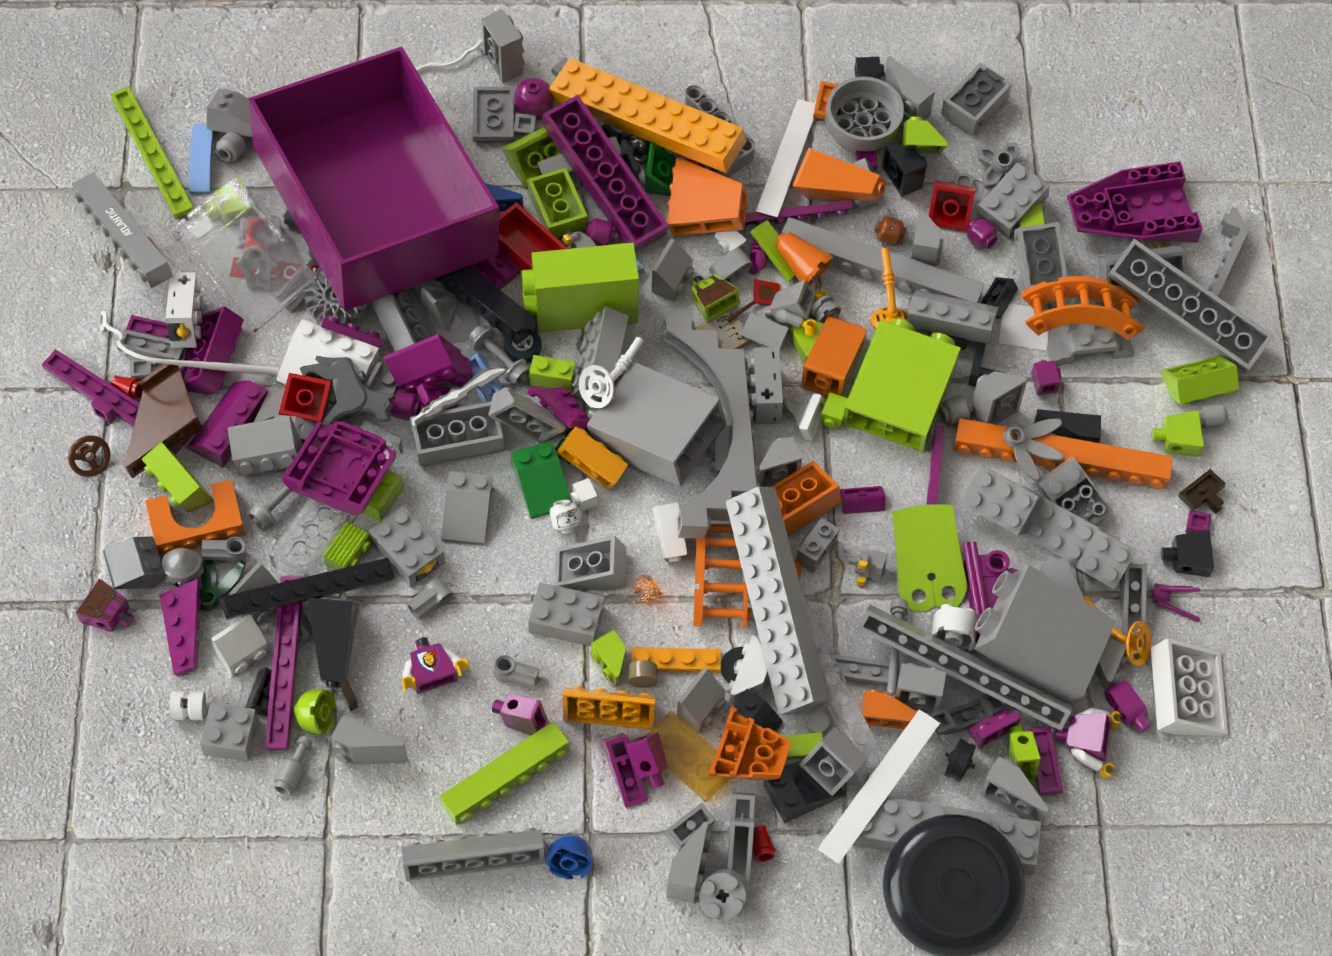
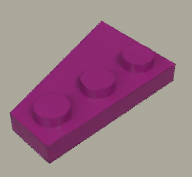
(563, 404)

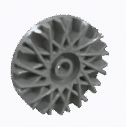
(323, 302)

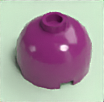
(533, 97)

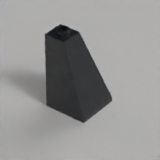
(333, 635)

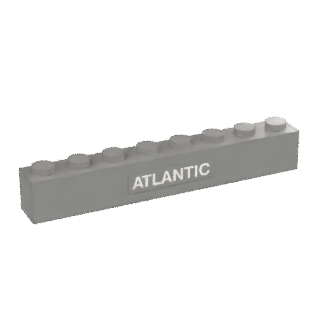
(122, 230)

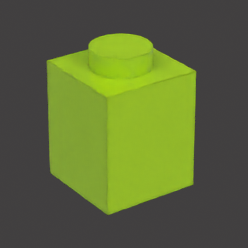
(833, 411)

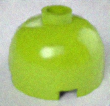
(315, 711)

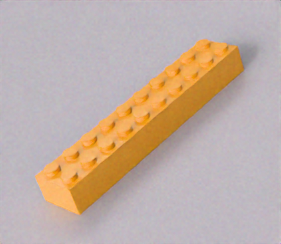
(650, 115)

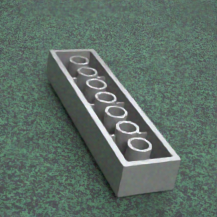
(1190, 305)
(899, 815)

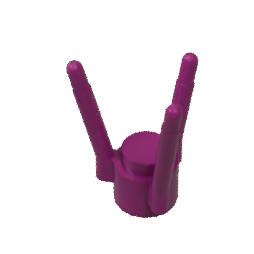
(1163, 592)

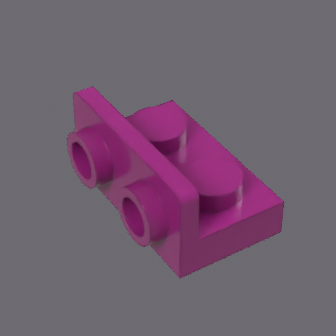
(994, 727)

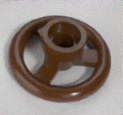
(82, 449)

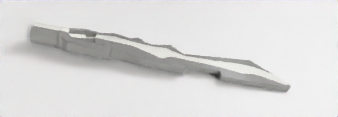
(455, 396)

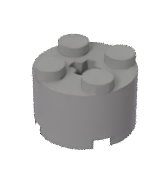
(716, 905)

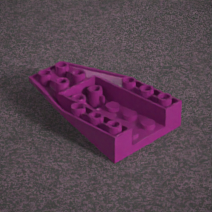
(1137, 205)

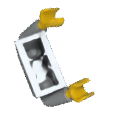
(794, 305)

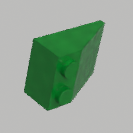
(539, 477)

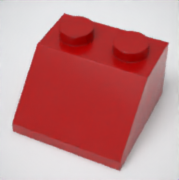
(951, 205)
(306, 397)

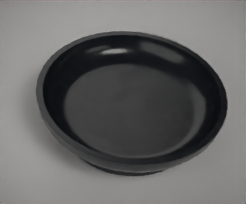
(954, 885)

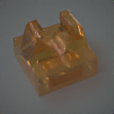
(649, 587)

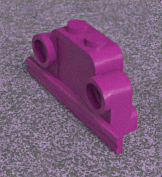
(981, 575)

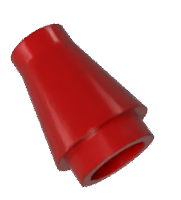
(127, 385)
(762, 845)

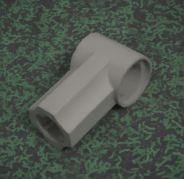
(222, 550)
(434, 594)
(517, 672)

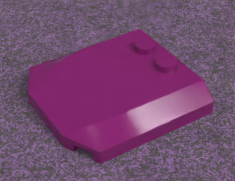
(340, 466)

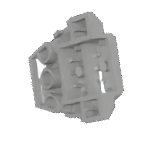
(1085, 339)

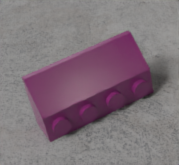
(217, 343)
(235, 408)

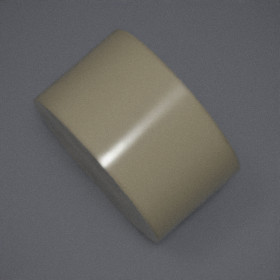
(642, 674)

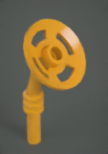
(891, 311)
(1134, 640)

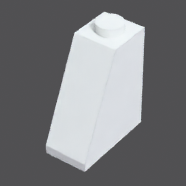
(666, 525)

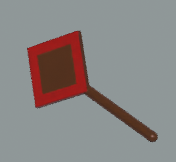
(763, 294)

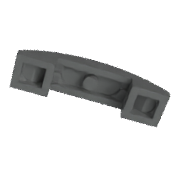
(967, 715)

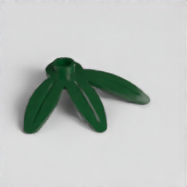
(210, 594)

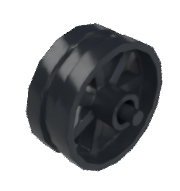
(960, 760)

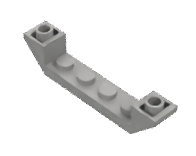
(1236, 229)

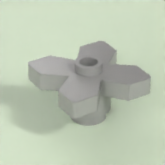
(998, 162)

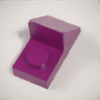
(432, 392)

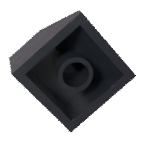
(904, 168)

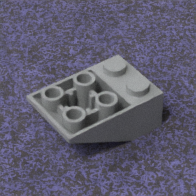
(1075, 491)
(689, 866)

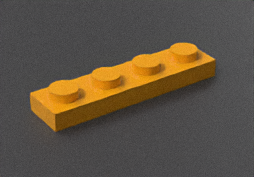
(679, 659)

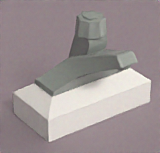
(806, 414)

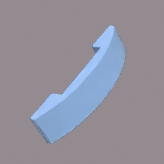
(200, 159)

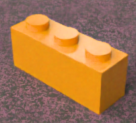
(592, 458)

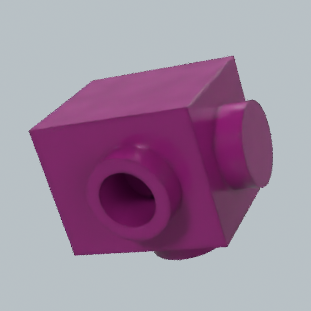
(1046, 377)

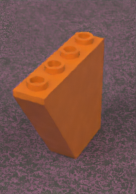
(704, 201)

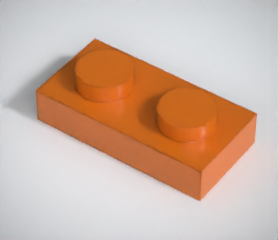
(821, 103)

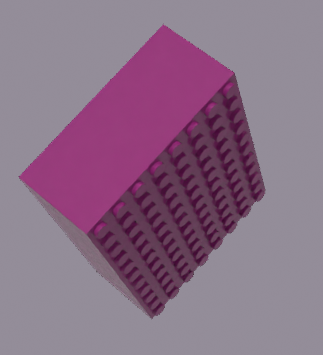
(374, 177)

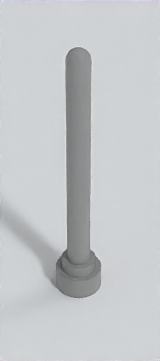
(898, 609)

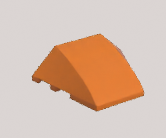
(749, 751)

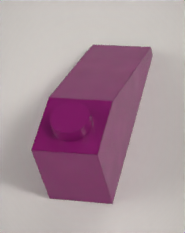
(623, 770)

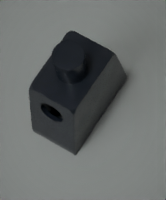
(1191, 554)

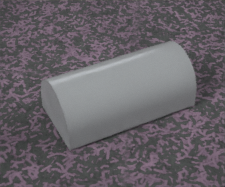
(685, 827)

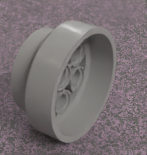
(870, 104)

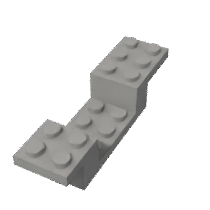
(1049, 526)

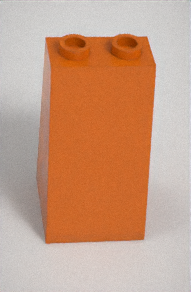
(833, 357)

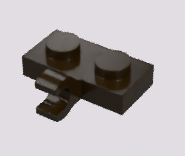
(1203, 491)

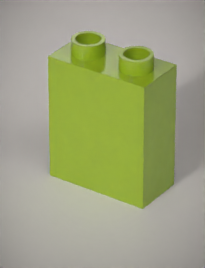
(576, 283)
(902, 384)

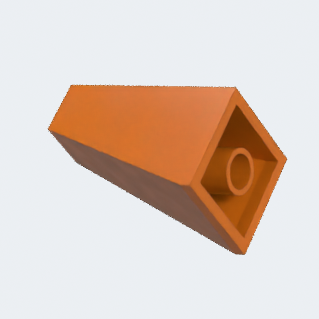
(833, 179)

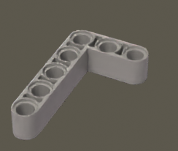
(700, 100)

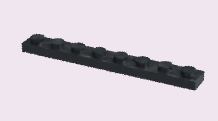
(301, 589)

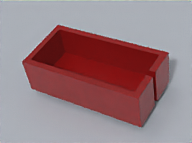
(522, 235)

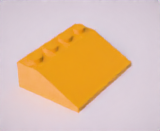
(609, 708)

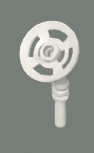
(601, 385)

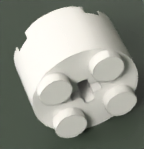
(955, 626)

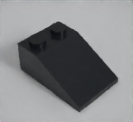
(797, 793)

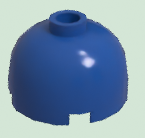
(569, 856)

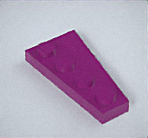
(181, 625)

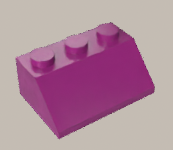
(425, 363)

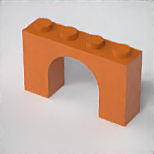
(223, 525)

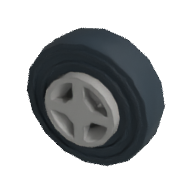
(532, 347)

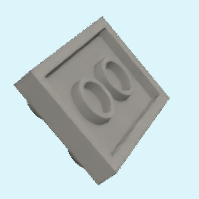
(493, 114)

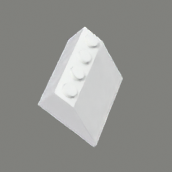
(314, 340)
(1188, 689)

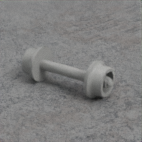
(482, 337)
(261, 514)

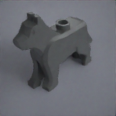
(350, 390)

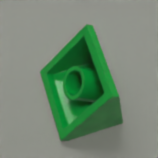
(659, 171)

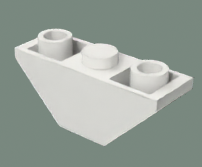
(750, 672)

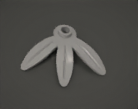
(1025, 443)

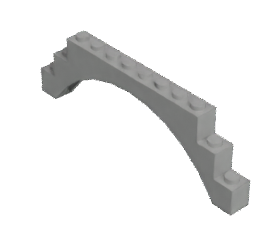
(727, 374)

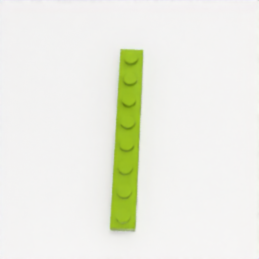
(151, 152)

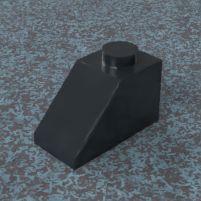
(757, 708)

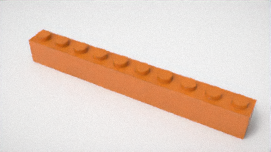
(1094, 458)

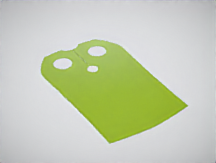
(924, 545)

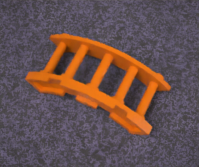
(1084, 313)
(703, 563)

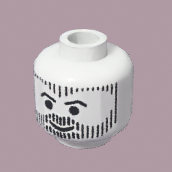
(564, 516)

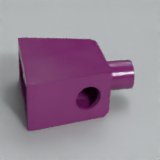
(648, 758)

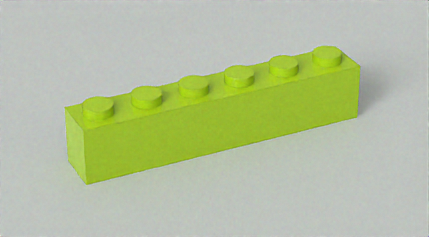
(504, 773)

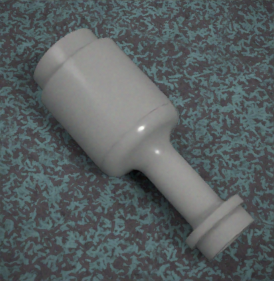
(291, 769)

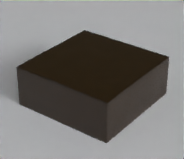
(348, 695)

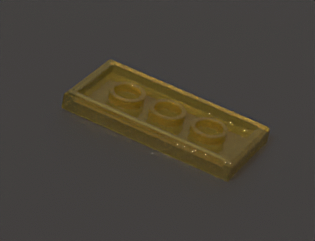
(688, 756)

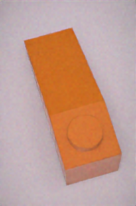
(885, 711)

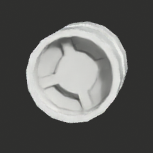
(196, 705)

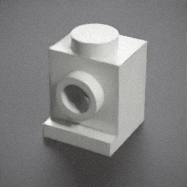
(730, 240)

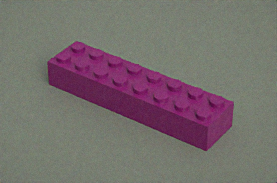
(604, 173)

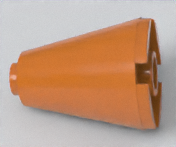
(803, 257)

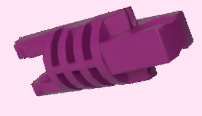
(757, 257)

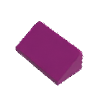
(862, 500)

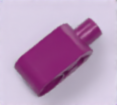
(1128, 703)

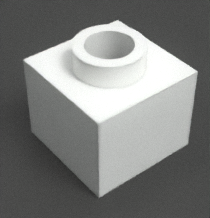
(584, 495)

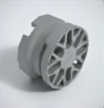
(823, 308)

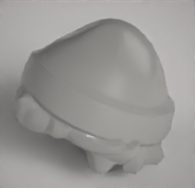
(181, 566)

